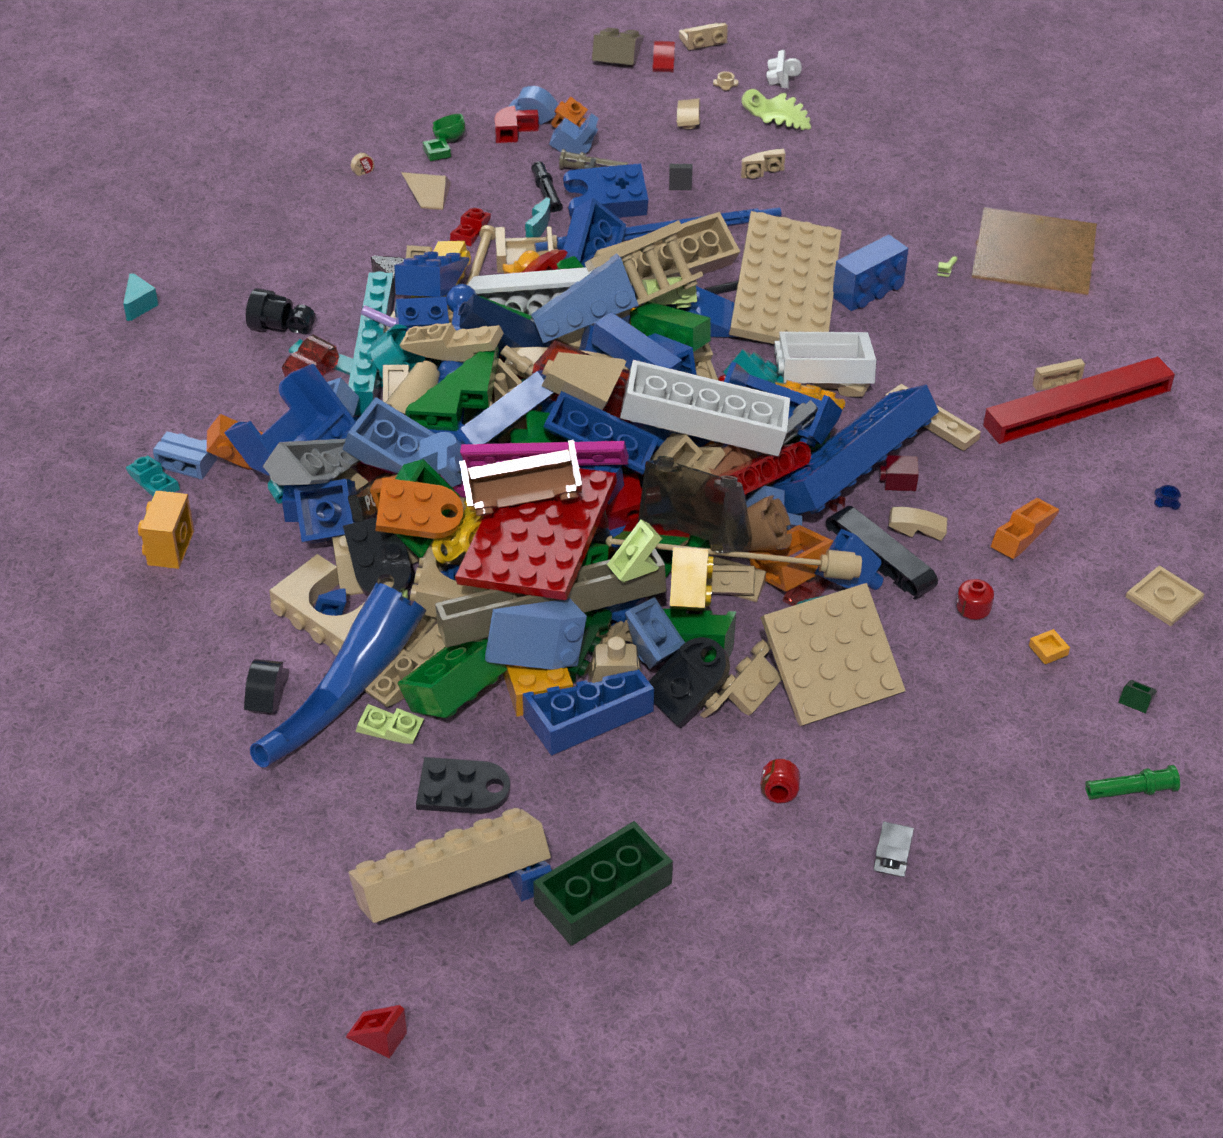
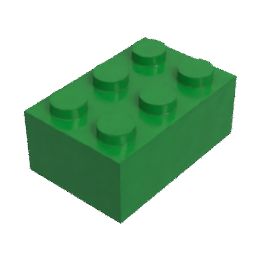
(449, 679)

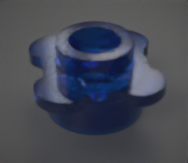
(1167, 497)

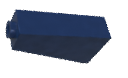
(516, 329)

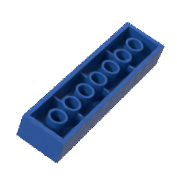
(856, 449)

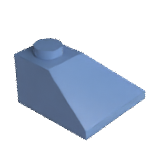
(653, 633)

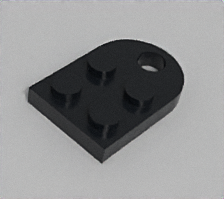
(376, 556)
(689, 681)
(461, 786)

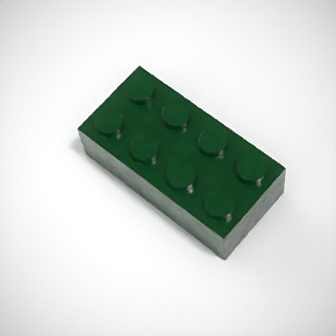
(602, 882)

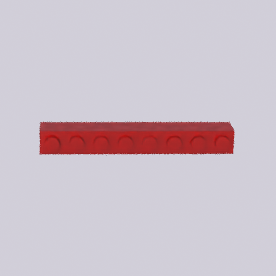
(1078, 400)

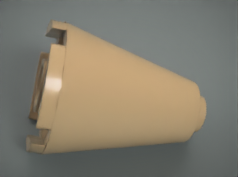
(415, 384)

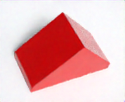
(380, 1029)

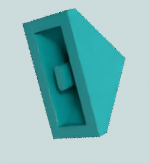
(139, 297)

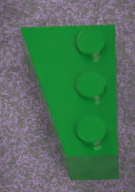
(672, 323)
(716, 627)

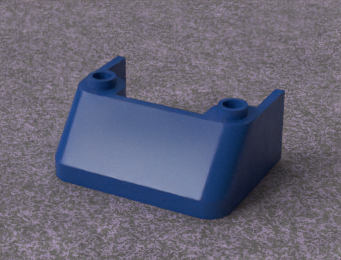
(825, 418)

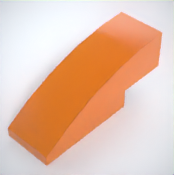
(1023, 527)

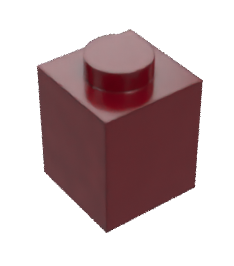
(900, 473)

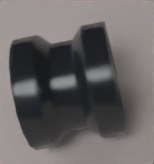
(301, 319)

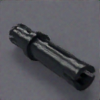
(544, 181)

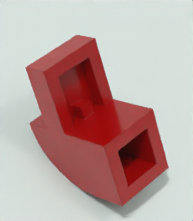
(510, 122)

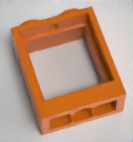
(789, 575)

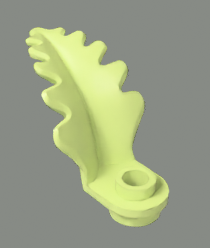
(777, 109)

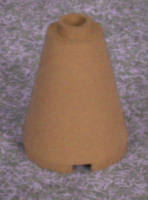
(768, 525)

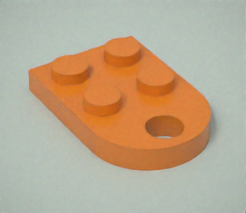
(417, 508)

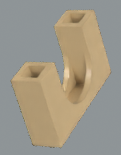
(435, 586)
(298, 594)

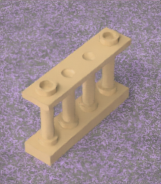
(646, 245)

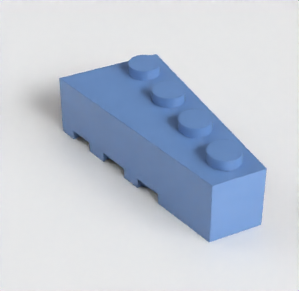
(587, 301)

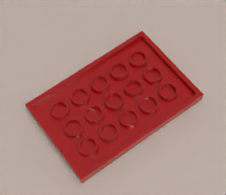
(538, 543)

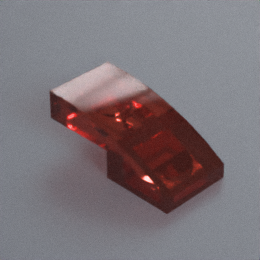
(809, 589)

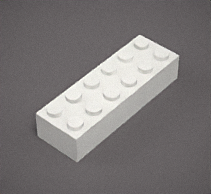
(527, 290)
(705, 408)

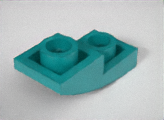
(538, 223)
(151, 476)

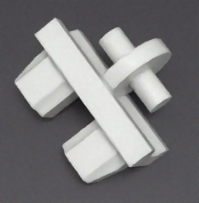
(781, 70)

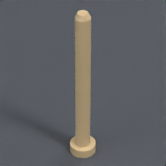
(487, 234)

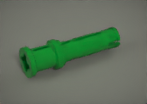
(1146, 782)

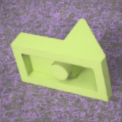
(633, 555)

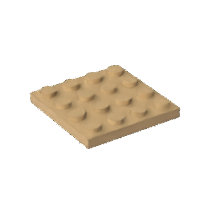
(832, 654)

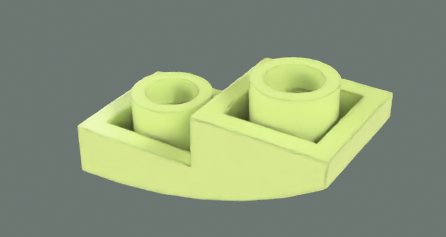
(395, 727)

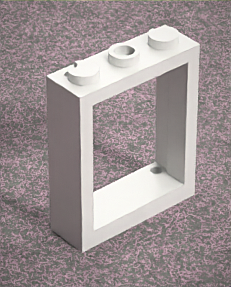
(850, 359)

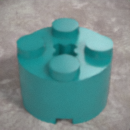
(387, 350)

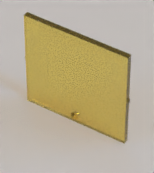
(1035, 251)

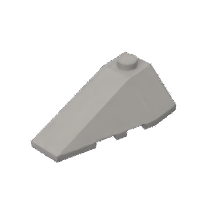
(308, 462)

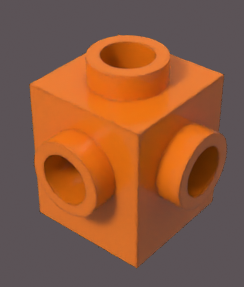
(571, 110)

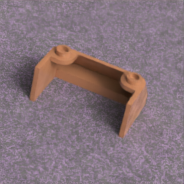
(522, 481)

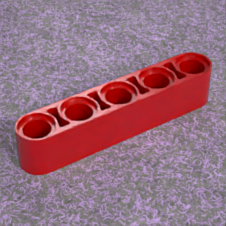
(770, 467)

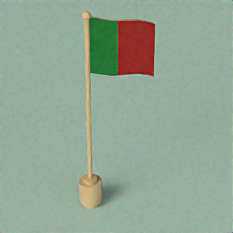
(834, 563)

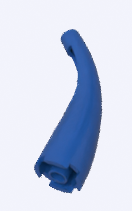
(368, 649)

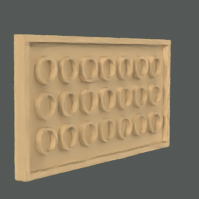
(784, 278)

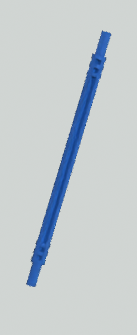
(633, 232)

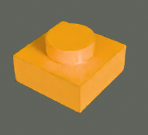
(1049, 646)

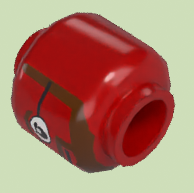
(975, 599)
(780, 781)

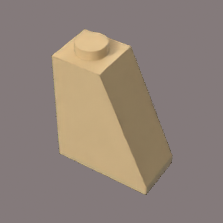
(583, 376)

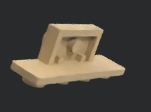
(749, 685)

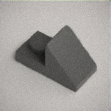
(680, 176)

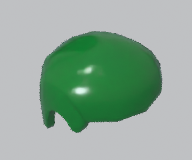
(449, 127)

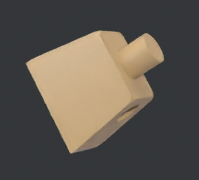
(613, 659)

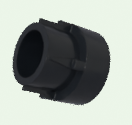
(267, 310)

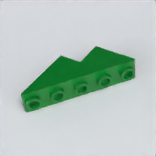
(465, 387)

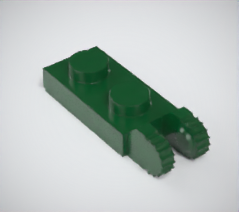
(593, 636)

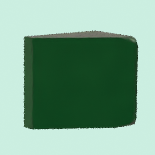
(1137, 696)

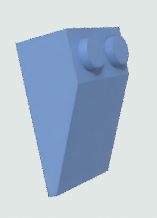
(385, 437)
(536, 635)

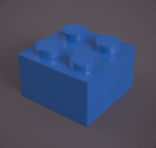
(324, 510)

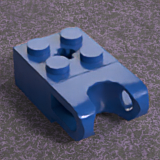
(615, 187)

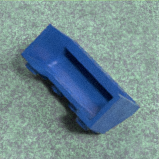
(312, 415)

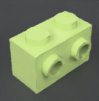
(677, 296)

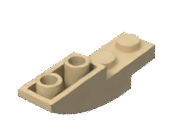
(447, 344)
(385, 686)

